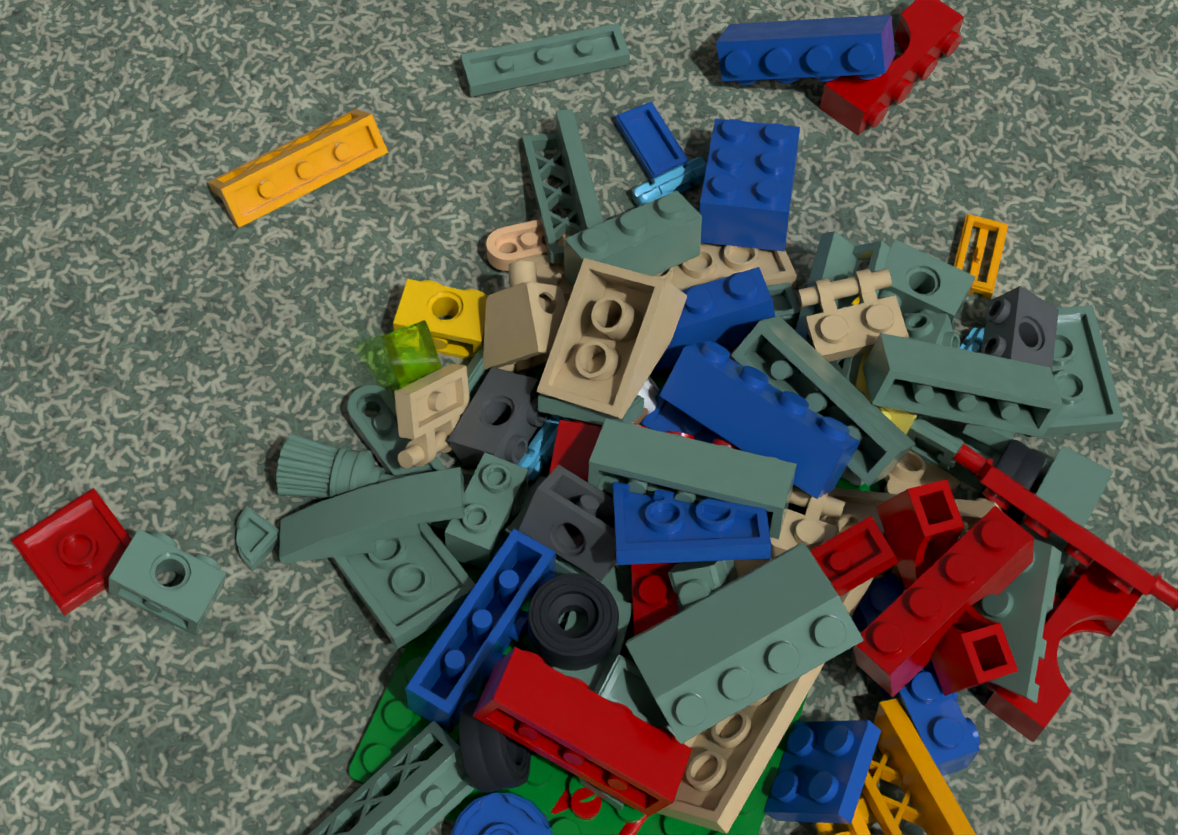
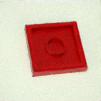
(74, 550)

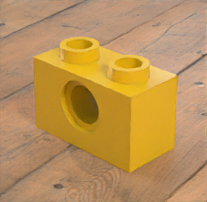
(430, 300)

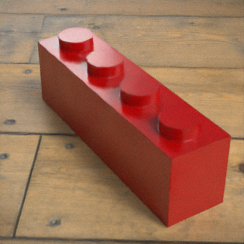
(583, 731)

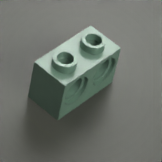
(490, 507)

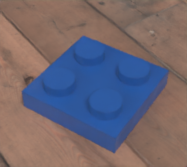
(823, 771)

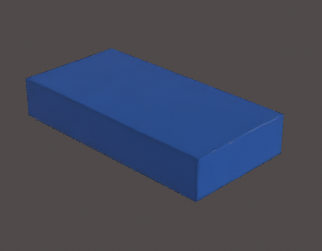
(650, 140)

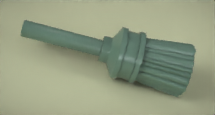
(325, 471)

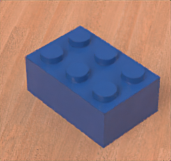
(749, 184)

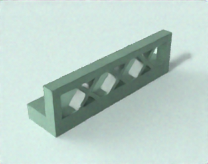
(577, 183)
(839, 260)
(419, 802)

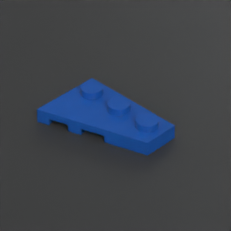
(679, 531)

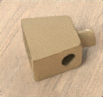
(522, 321)

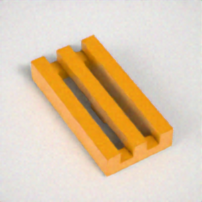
(985, 288)

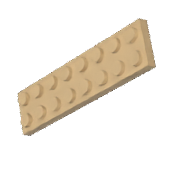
(735, 751)

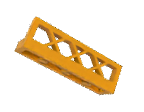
(299, 166)
(917, 775)

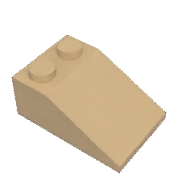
(610, 337)

